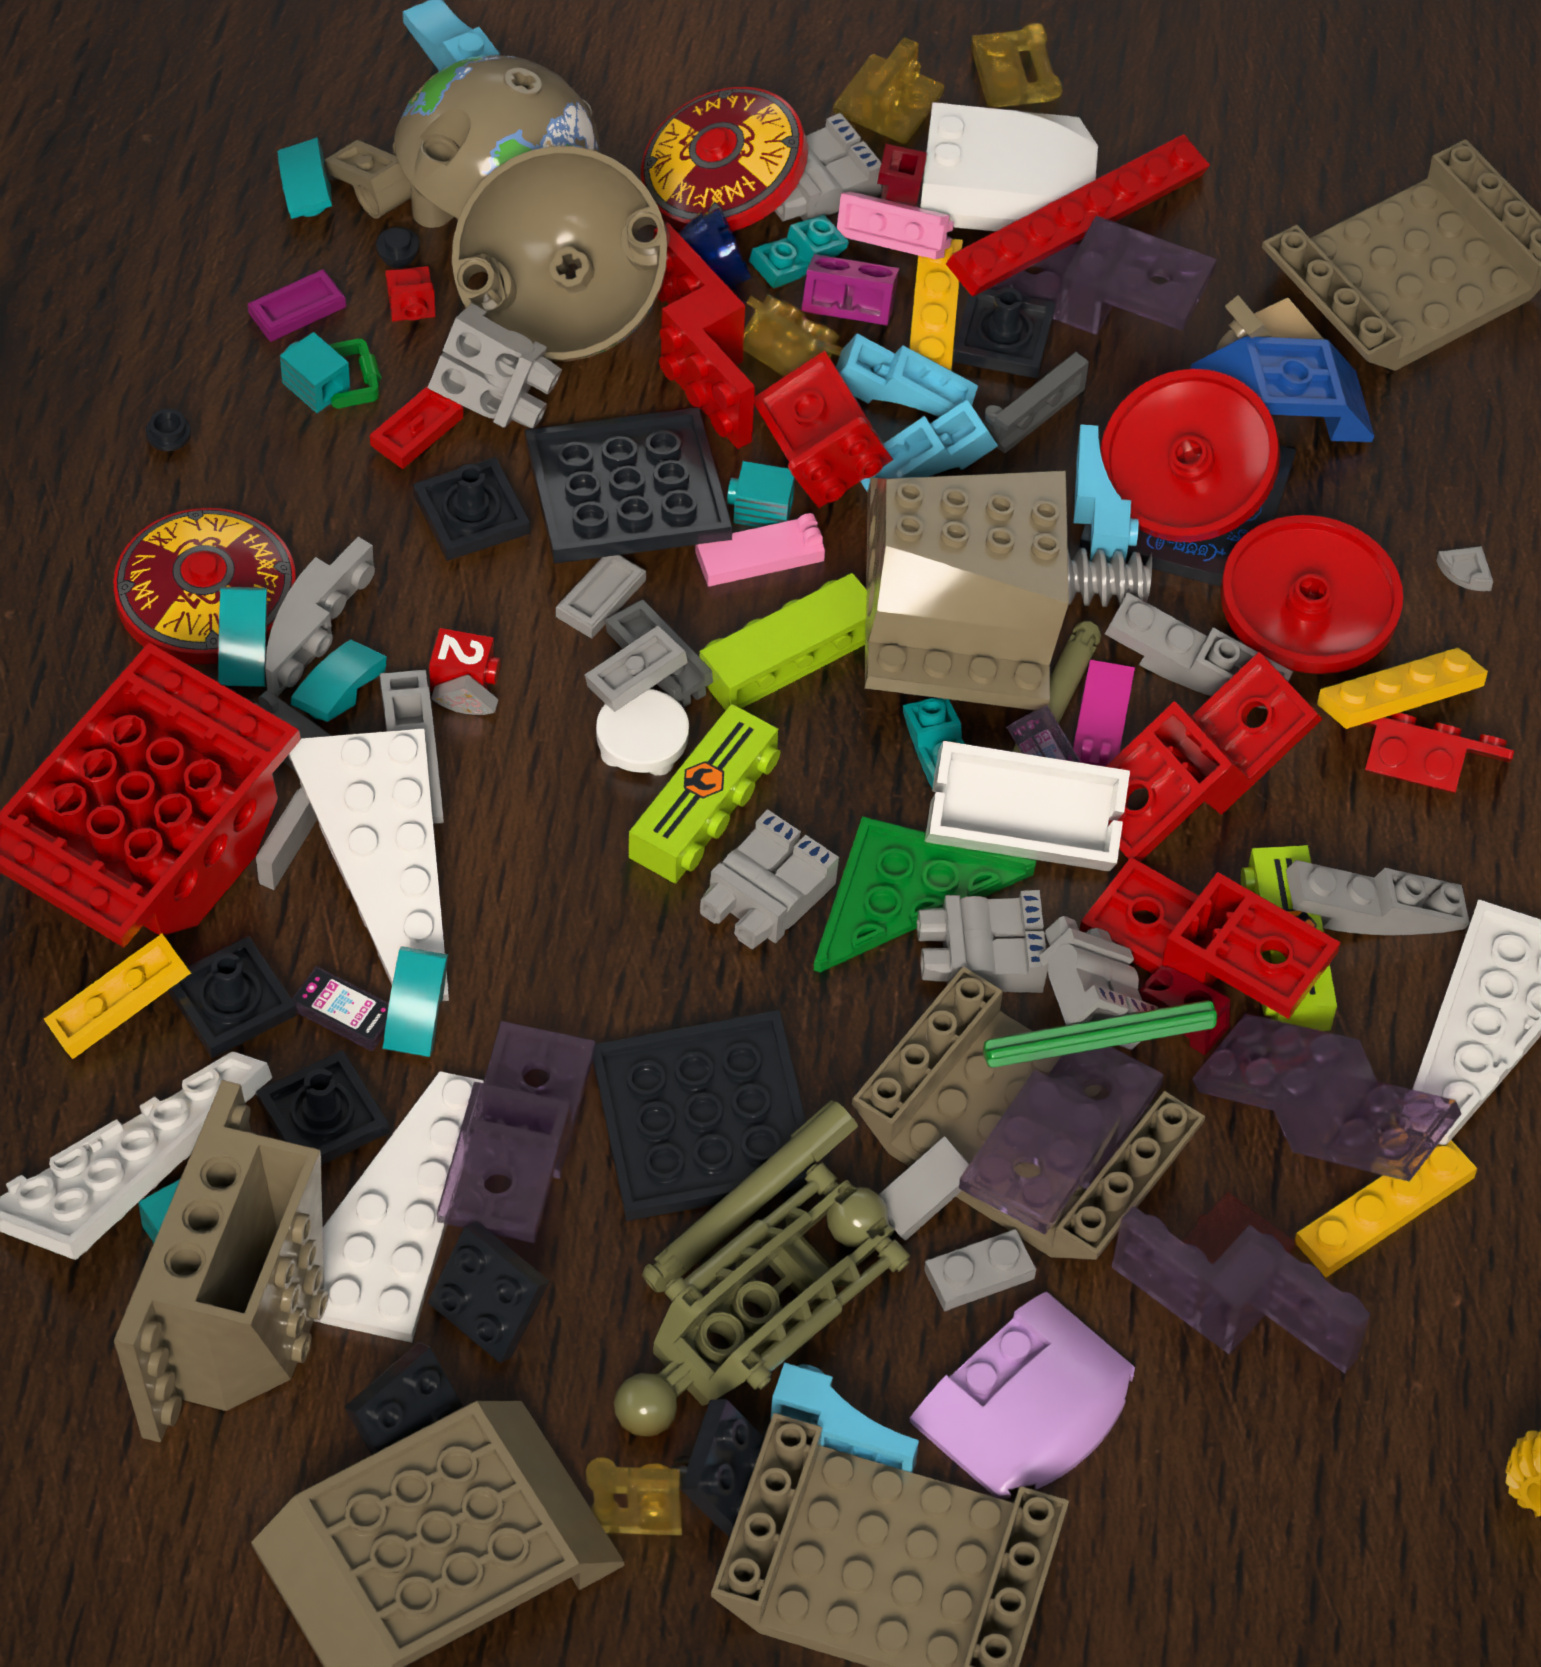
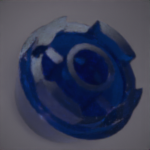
(716, 245)

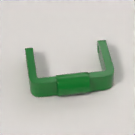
(369, 370)

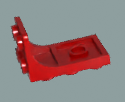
(822, 430)

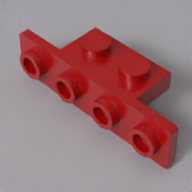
(1424, 754)

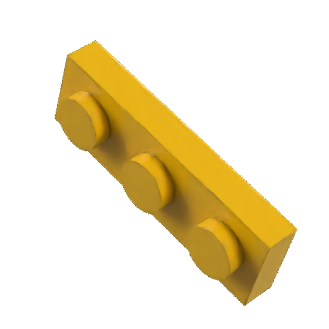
(117, 996)

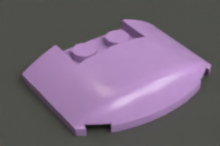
(1028, 1400)

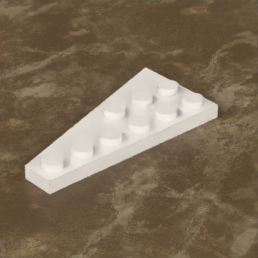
(380, 830)
(1487, 1011)
(119, 1164)

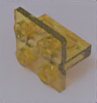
(890, 94)
(784, 337)

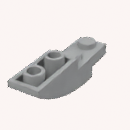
(305, 616)
(1178, 650)
(409, 708)
(1377, 905)

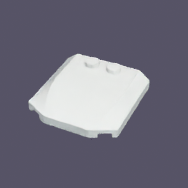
(1002, 163)

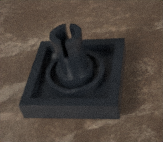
(1004, 332)
(471, 508)
(232, 997)
(324, 1108)
(488, 1291)
(403, 1400)
(721, 1464)

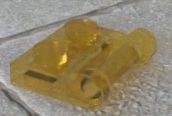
(1003, 72)
(651, 1494)

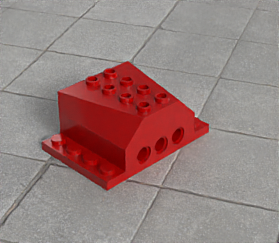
(148, 801)

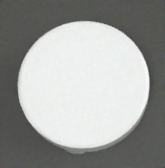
(644, 733)

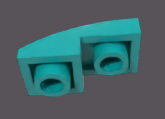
(304, 179)
(790, 257)
(242, 636)
(335, 681)
(929, 725)
(415, 1001)

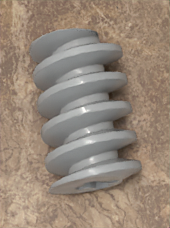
(1108, 578)

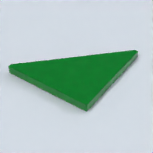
(894, 877)

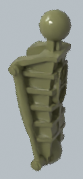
(758, 1345)

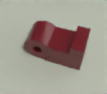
(901, 174)
(1171, 988)

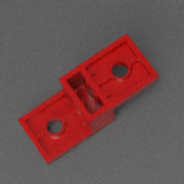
(705, 341)
(1209, 753)
(1213, 935)

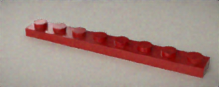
(1070, 216)

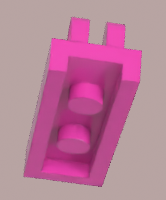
(1103, 712)

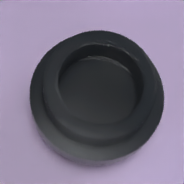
(397, 247)
(168, 430)

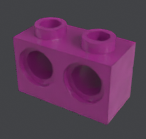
(850, 289)

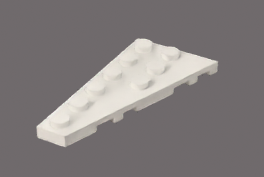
(386, 1229)

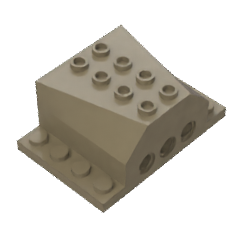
(966, 586)
(229, 1274)

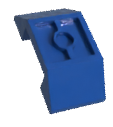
(1298, 380)

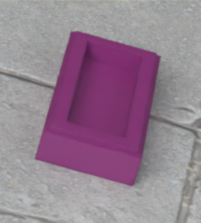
(296, 305)

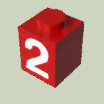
(463, 654)

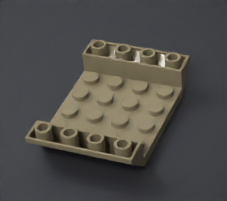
(1421, 261)
(942, 1087)
(432, 1539)
(884, 1559)

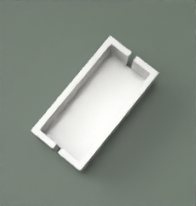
(1027, 806)

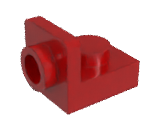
(410, 293)

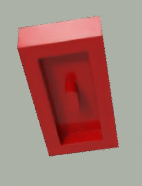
(415, 427)

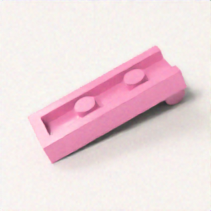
(894, 225)
(762, 551)

